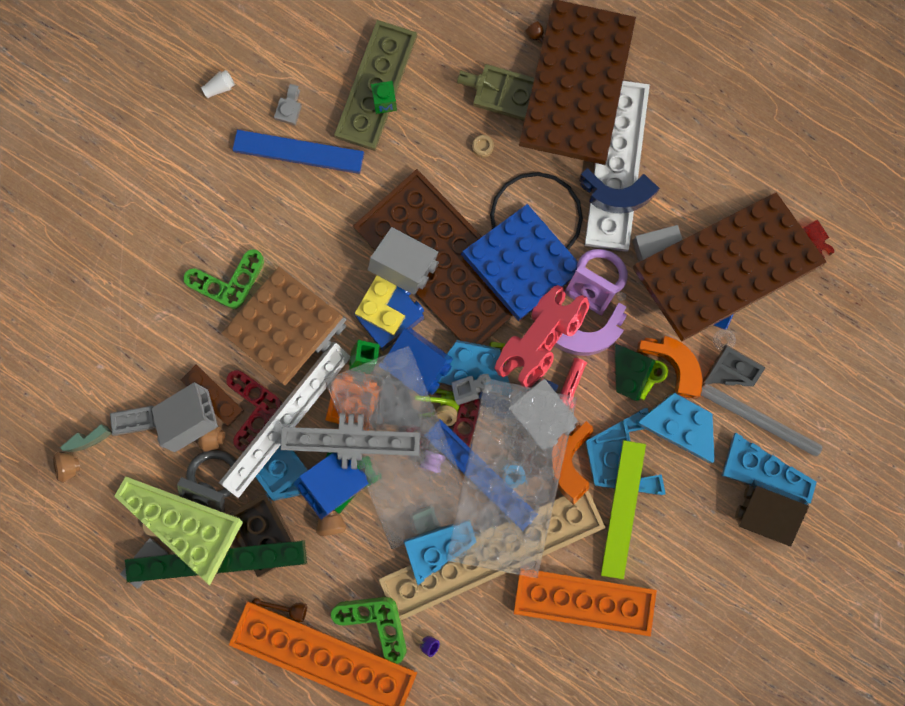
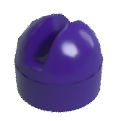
(430, 646)

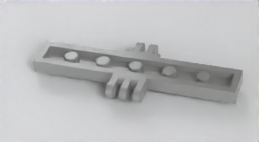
(350, 441)

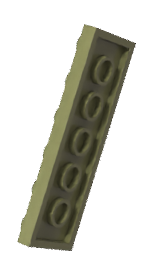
(382, 62)

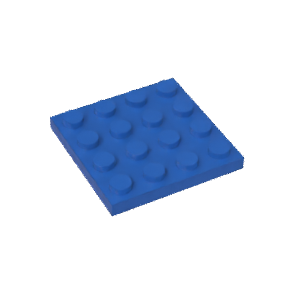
(521, 261)

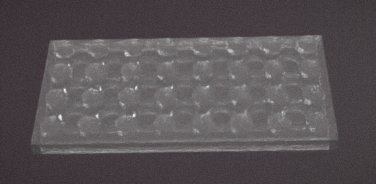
(511, 478)
(407, 491)

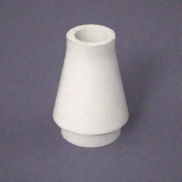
(218, 84)

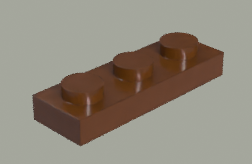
(222, 403)

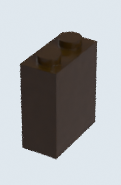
(771, 512)

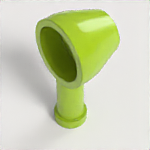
(654, 378)

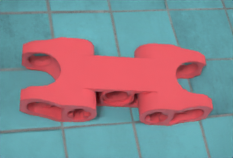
(535, 346)

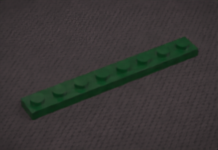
(235, 560)

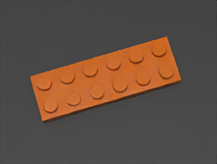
(586, 602)

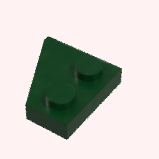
(631, 372)

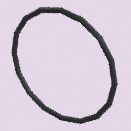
(545, 176)

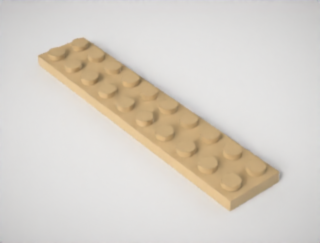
(566, 526)

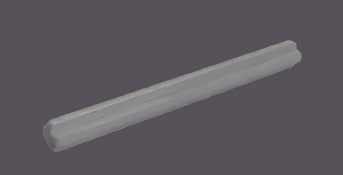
(761, 420)

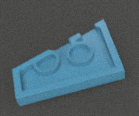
(428, 551)

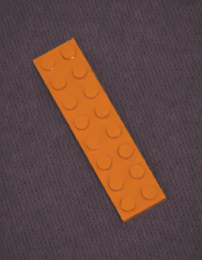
(321, 657)

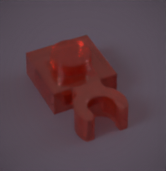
(818, 237)

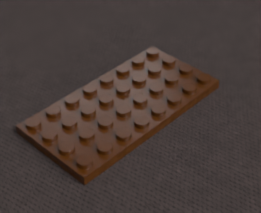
(578, 82)
(728, 266)
(454, 289)

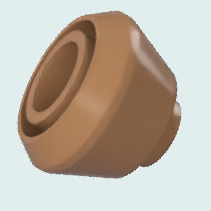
(212, 439)
(65, 466)
(330, 525)

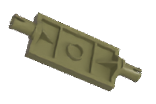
(500, 90)

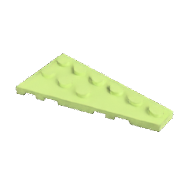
(188, 528)

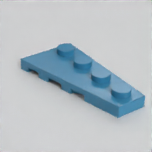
(749, 463)

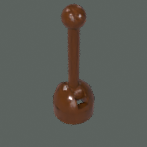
(535, 32)
(296, 611)

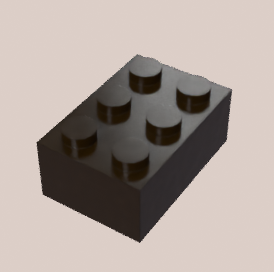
(261, 525)

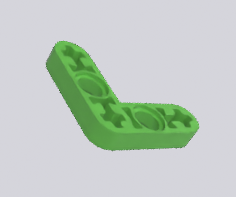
(227, 289)
(376, 615)

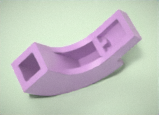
(594, 342)

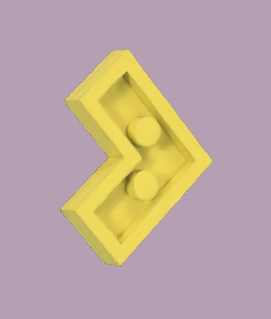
(375, 308)

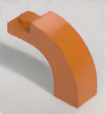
(683, 361)
(571, 483)

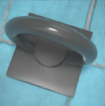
(202, 492)

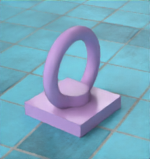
(595, 288)

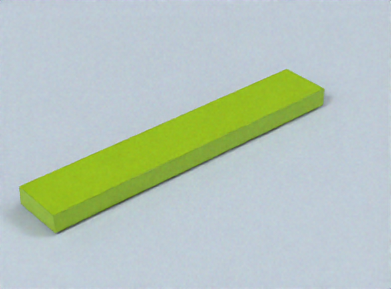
(623, 509)

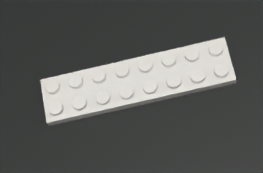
(621, 169)

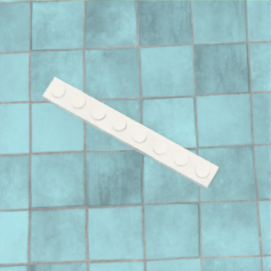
(287, 415)

